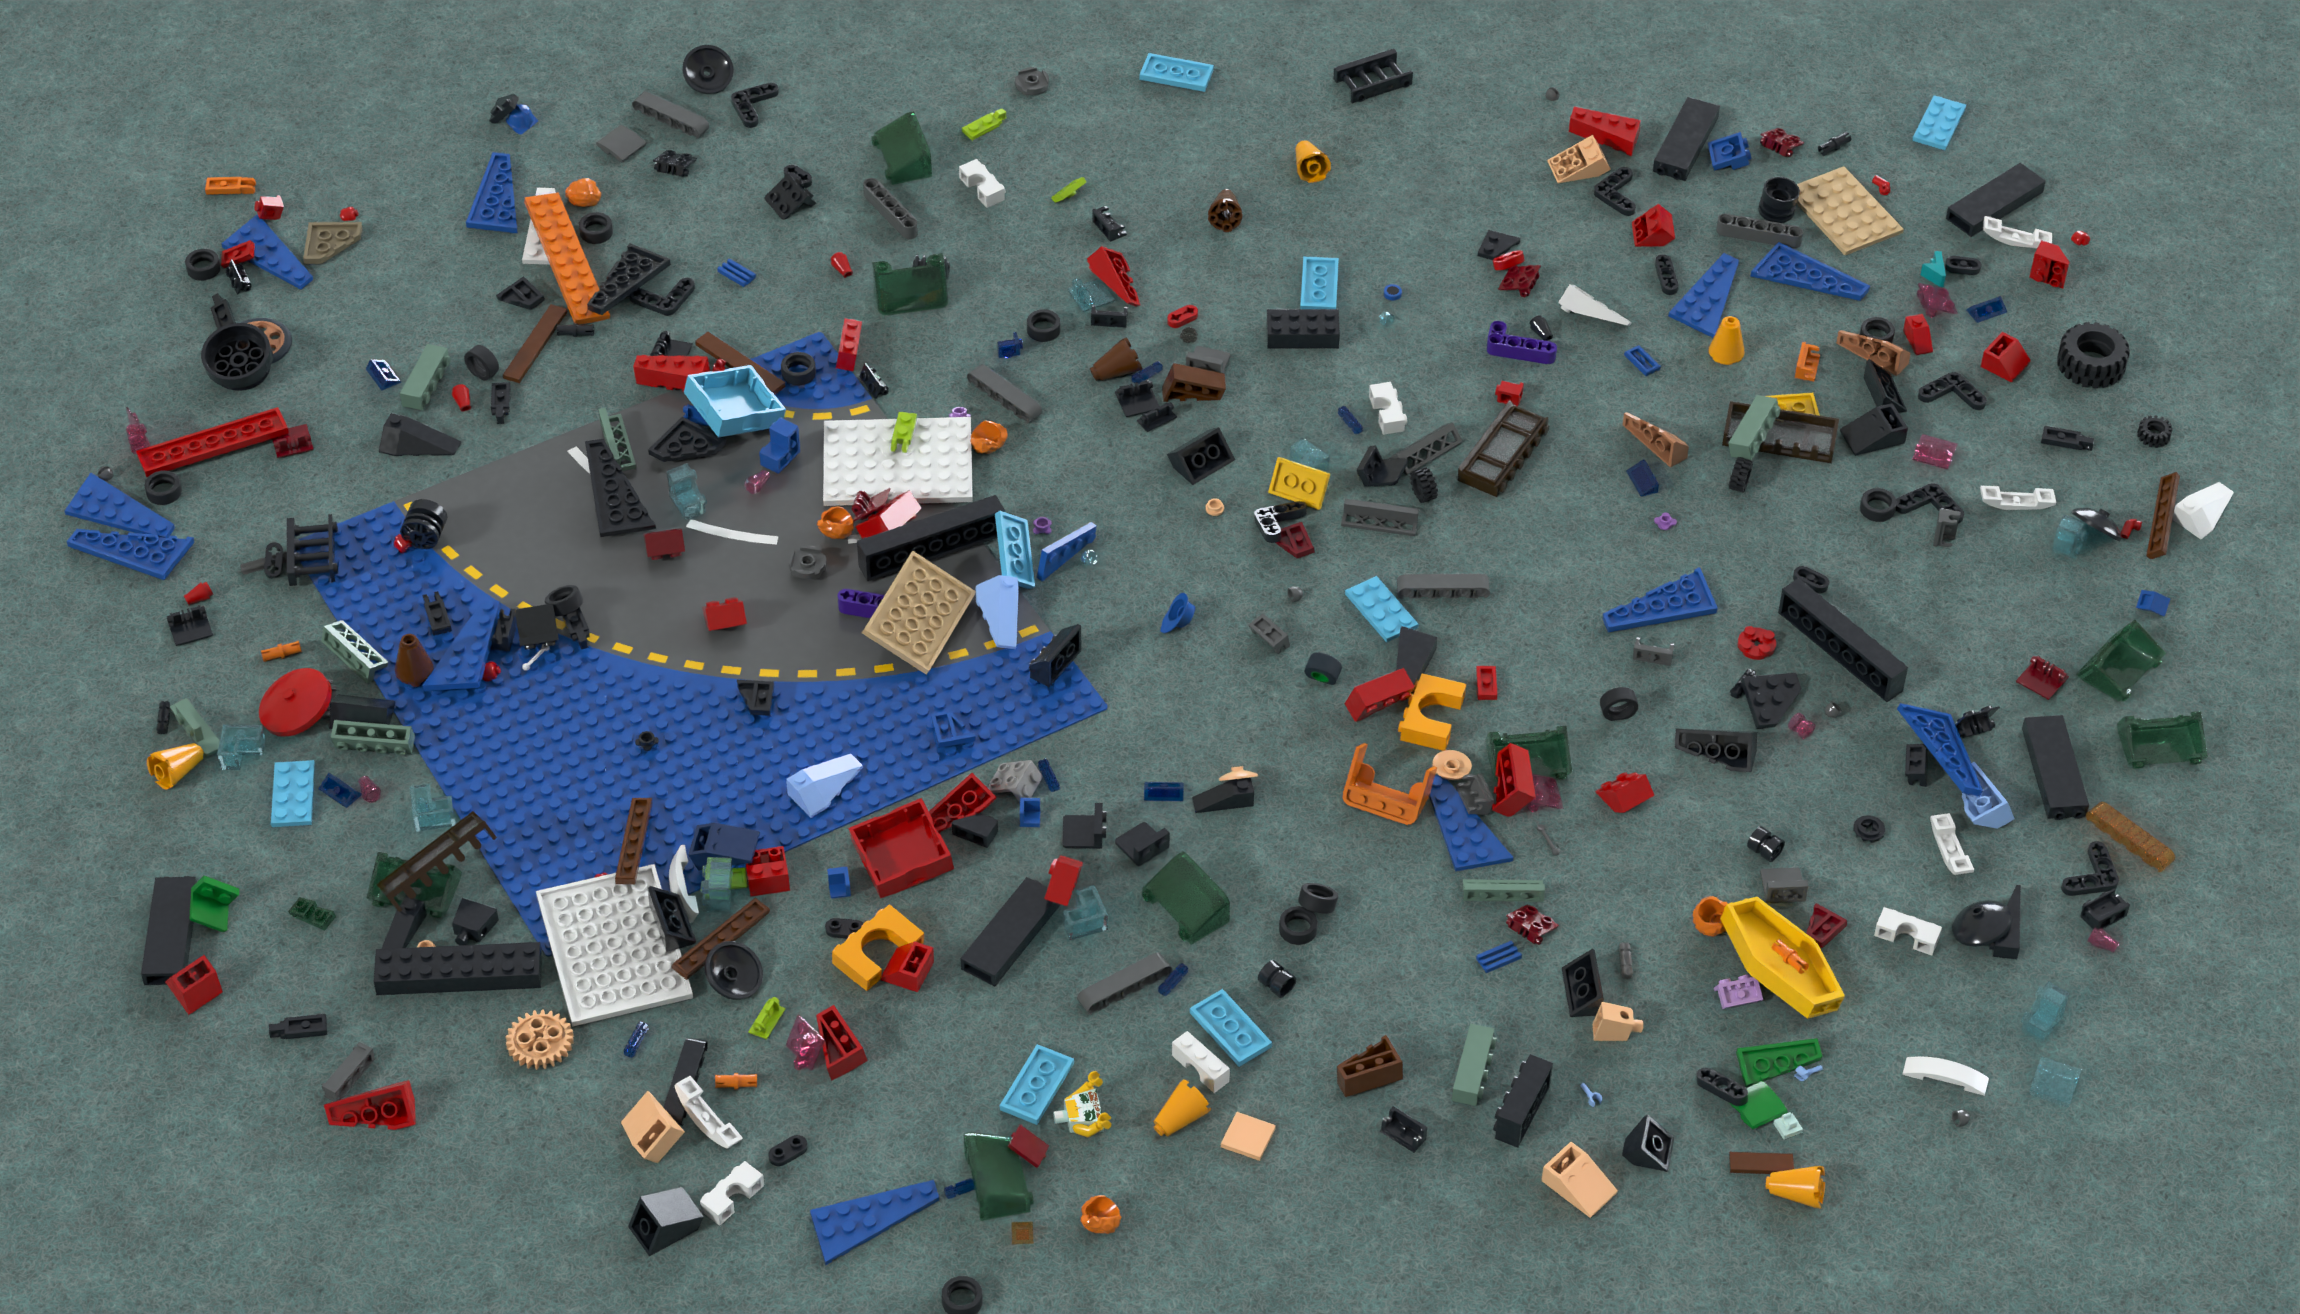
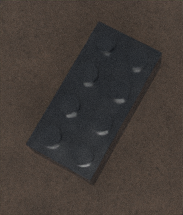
(1303, 329)
(1523, 1100)

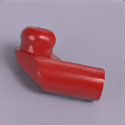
(1884, 186)
(719, 365)
(2129, 525)

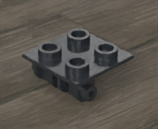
(677, 162)
(669, 347)
(1137, 399)
(189, 626)
(1976, 721)

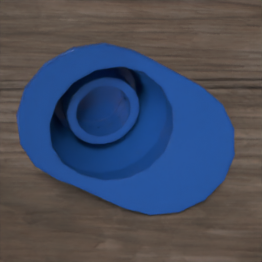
(521, 119)
(1179, 614)

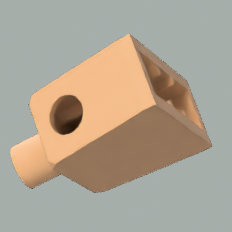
(1615, 1023)

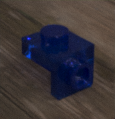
(1009, 347)

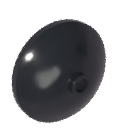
(707, 59)
(2098, 520)
(1982, 923)
(740, 964)

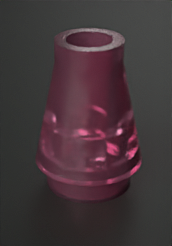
(756, 482)
(369, 790)
(2102, 940)

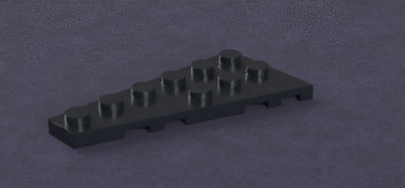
(626, 276)
(614, 497)

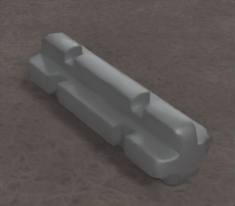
(1626, 960)

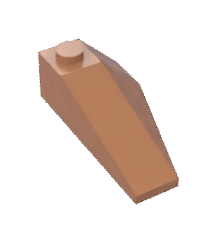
(1883, 353)
(1662, 443)

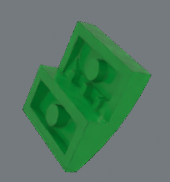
(1761, 1107)

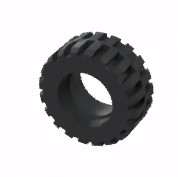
(2091, 370)

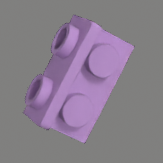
(1738, 992)

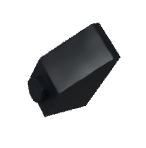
(976, 829)

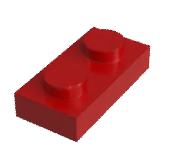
(238, 253)
(1486, 682)

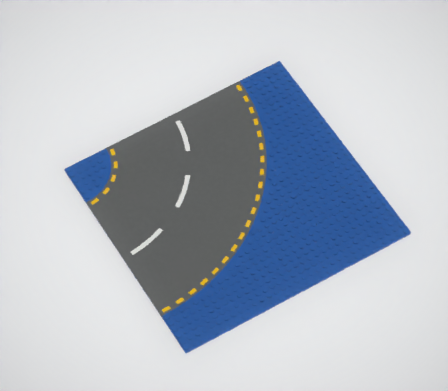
(554, 746)

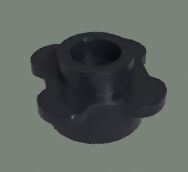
(647, 740)

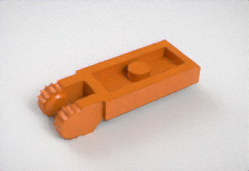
(230, 185)

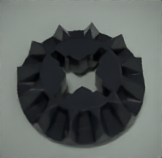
(1864, 823)

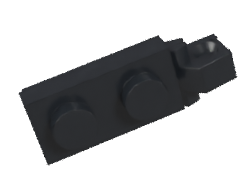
(221, 311)
(500, 400)
(2066, 438)
(577, 627)
(299, 1027)

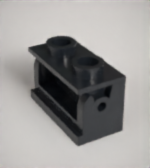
(2104, 910)

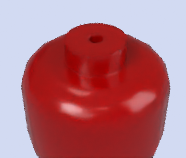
(348, 214)
(2080, 238)
(401, 544)
(491, 671)

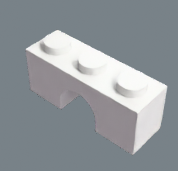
(989, 189)
(1391, 419)
(1894, 923)
(1210, 1068)
(742, 1180)

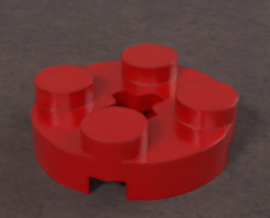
(1752, 634)

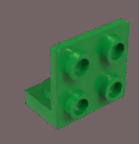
(211, 902)

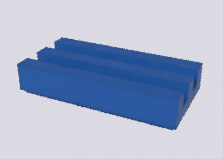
(738, 270)
(1640, 362)
(1510, 949)

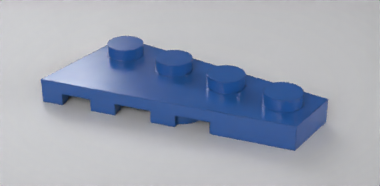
(1064, 549)

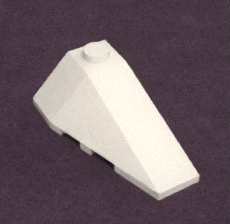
(1581, 302)
(2202, 509)

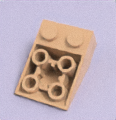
(1579, 162)
(651, 1128)
(1578, 1180)

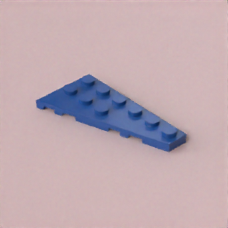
(1706, 300)
(1465, 834)
(861, 1219)

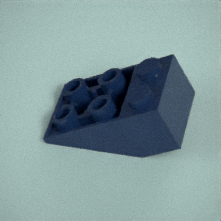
(723, 842)

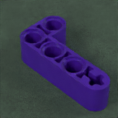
(1519, 347)
(858, 602)

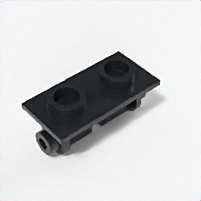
(238, 277)
(872, 381)
(1157, 417)

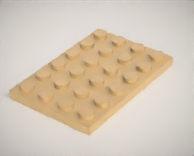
(1846, 211)
(919, 612)

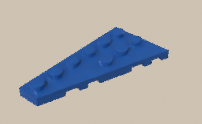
(494, 201)
(270, 252)
(1799, 270)
(108, 506)
(136, 551)
(1666, 603)
(467, 656)
(1944, 742)

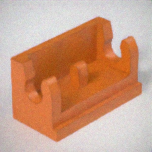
(1807, 362)

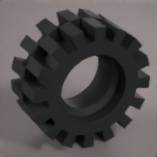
(2155, 424)
(1740, 474)
(1423, 484)

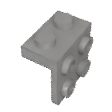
(1018, 777)

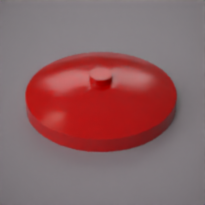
(295, 702)

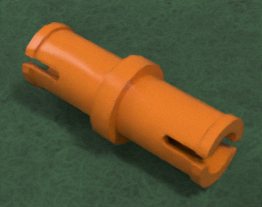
(281, 651)
(1790, 956)
(735, 1081)

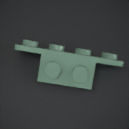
(195, 726)

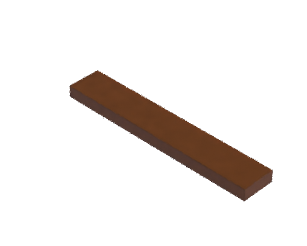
(534, 343)
(733, 359)
(2163, 515)
(633, 841)
(728, 931)

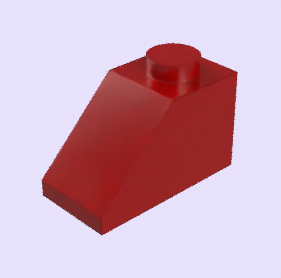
(1918, 334)

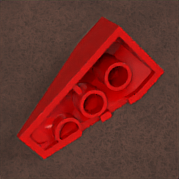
(1112, 269)
(963, 801)
(386, 1106)

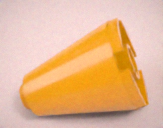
(1311, 162)
(1727, 343)
(174, 763)
(1181, 1109)
(1799, 1185)

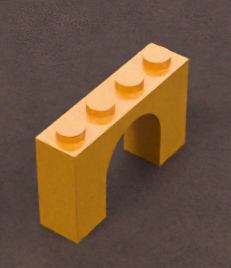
(1430, 691)
(886, 925)

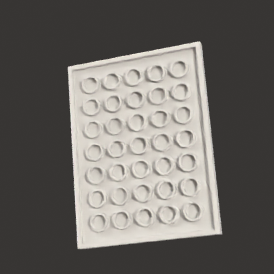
(862, 460)
(609, 947)

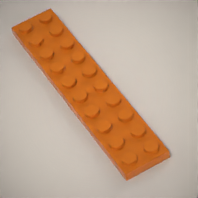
(564, 255)

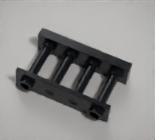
(1372, 64)
(295, 544)

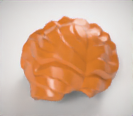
(583, 193)
(988, 437)
(836, 523)
(1707, 916)
(1100, 1215)

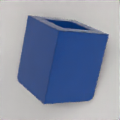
(2153, 602)
(1029, 812)
(839, 882)

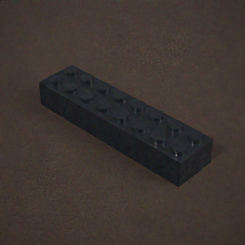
(929, 537)
(1843, 640)
(458, 968)

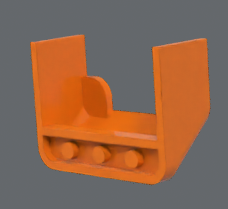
(1381, 800)

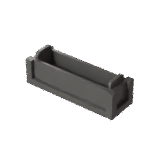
(348, 1072)

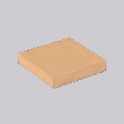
(1248, 1136)

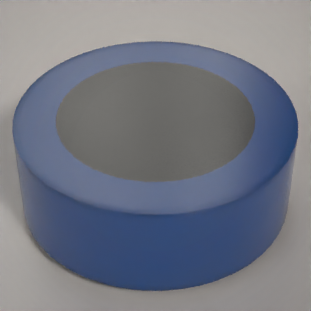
(1392, 292)

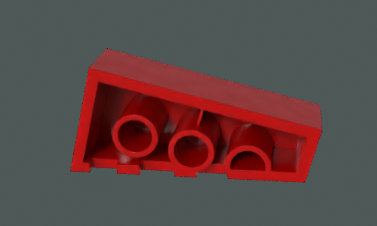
(1608, 129)
(668, 370)

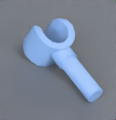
(1805, 1073)
(1591, 1096)

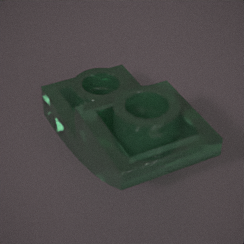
(309, 912)

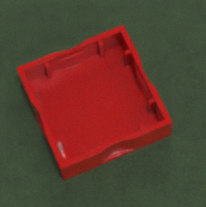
(901, 848)

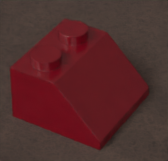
(664, 543)

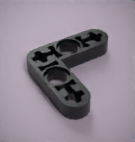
(747, 100)
(1624, 204)
(664, 302)
(1952, 385)
(1927, 497)
(1267, 518)
(2098, 878)

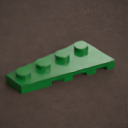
(1776, 1059)

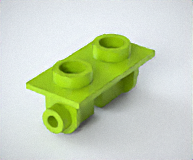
(767, 1018)

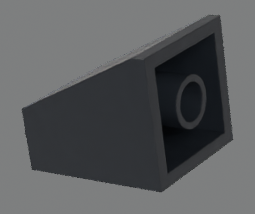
(664, 1219)

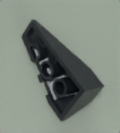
(409, 437)
(1730, 748)

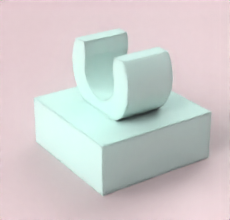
(1788, 1125)

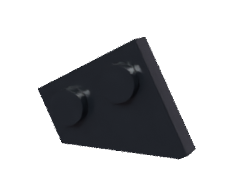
(503, 107)
(1496, 244)
(521, 294)
(757, 695)

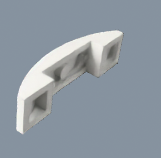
(2013, 236)
(2018, 501)
(1949, 846)
(678, 885)
(1946, 1071)
(703, 1116)

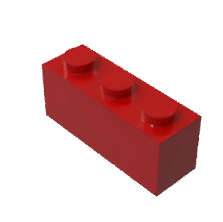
(849, 344)

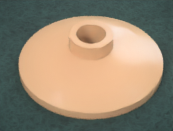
(1452, 764)
(1237, 773)

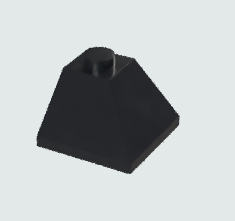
(1649, 1145)

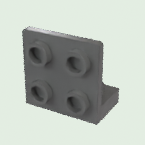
(1208, 359)
(1783, 885)

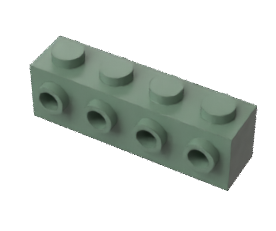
(425, 377)
(1754, 427)
(372, 737)
(1473, 1065)

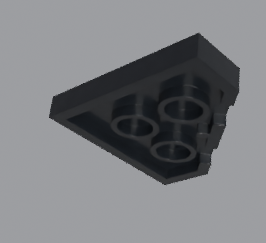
(686, 441)
(1770, 697)

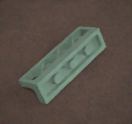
(613, 443)
(349, 652)
(1503, 890)

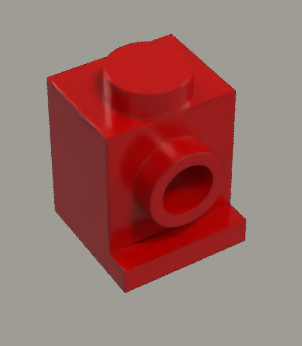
(269, 207)
(1509, 391)

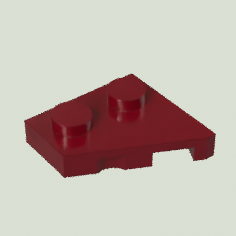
(1296, 540)
(1824, 925)

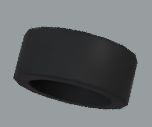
(598, 236)
(206, 273)
(1881, 324)
(1043, 335)
(489, 362)
(800, 378)
(166, 497)
(1875, 514)
(565, 599)
(1615, 696)
(1318, 898)
(1294, 937)
(962, 1282)

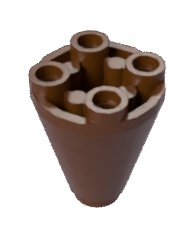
(1225, 211)
(1117, 362)
(412, 661)

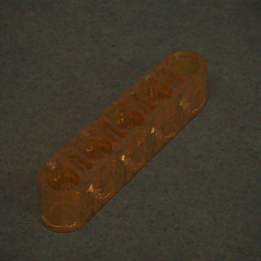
(2131, 836)

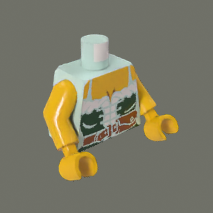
(1083, 1109)

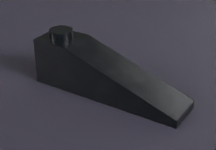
(2009, 944)

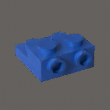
(1729, 151)

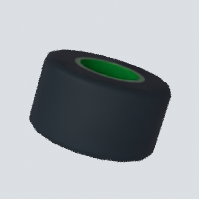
(1323, 668)

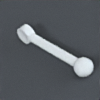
(526, 666)

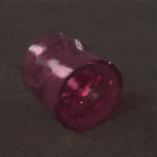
(1801, 725)

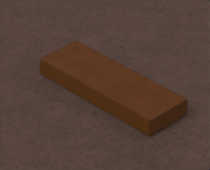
(1759, 1162)

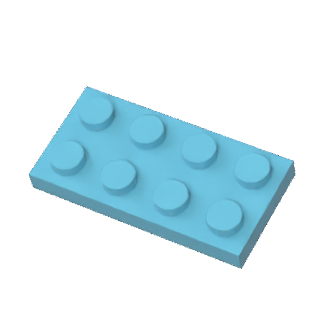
(1176, 72)
(1939, 122)
(1319, 283)
(1015, 548)
(1380, 608)
(293, 793)
(1230, 1027)
(1036, 1084)

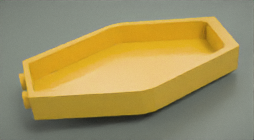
(1754, 929)

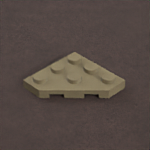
(329, 239)

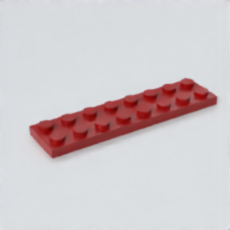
(212, 442)

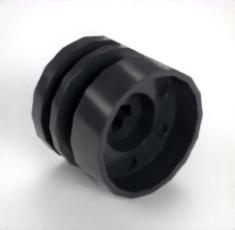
(1778, 199)
(424, 523)

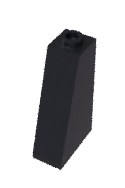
(1415, 652)

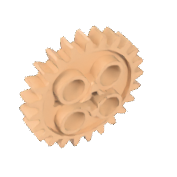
(544, 1037)

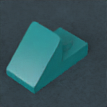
(1935, 269)

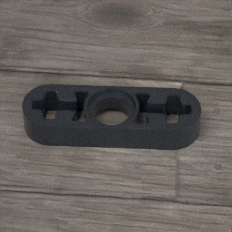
(1668, 269)
(1734, 1093)

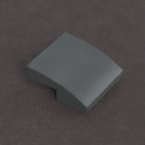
(621, 143)

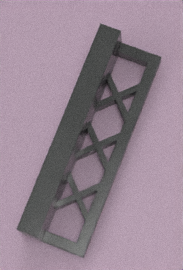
(1428, 440)
(1369, 510)

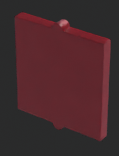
(1028, 1146)

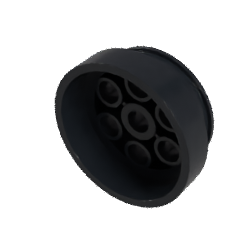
(237, 356)

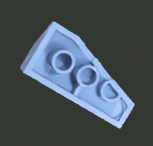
(1000, 608)
(819, 784)
(1990, 808)

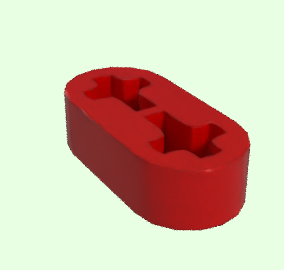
(1508, 260)
(1182, 316)

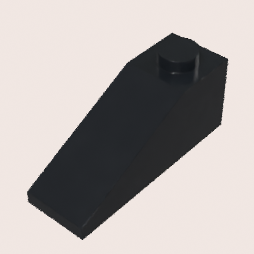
(1229, 795)
(405, 923)

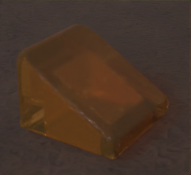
(1022, 1232)

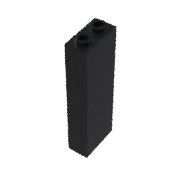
(1686, 139)
(1995, 199)
(2055, 767)
(168, 930)
(1009, 932)

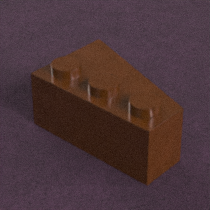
(1191, 382)
(1370, 1069)

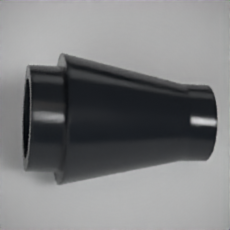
(1541, 328)

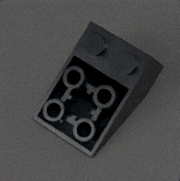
(1875, 430)

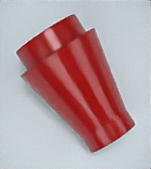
(841, 264)
(462, 397)
(198, 593)

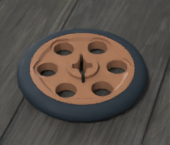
(273, 328)

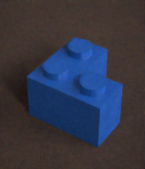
(783, 446)

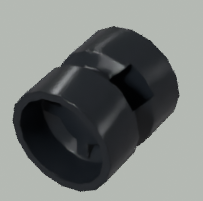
(1768, 845)
(1276, 978)

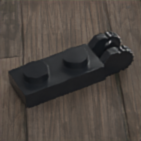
(437, 614)

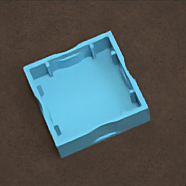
(733, 400)

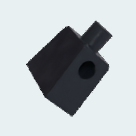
(473, 921)

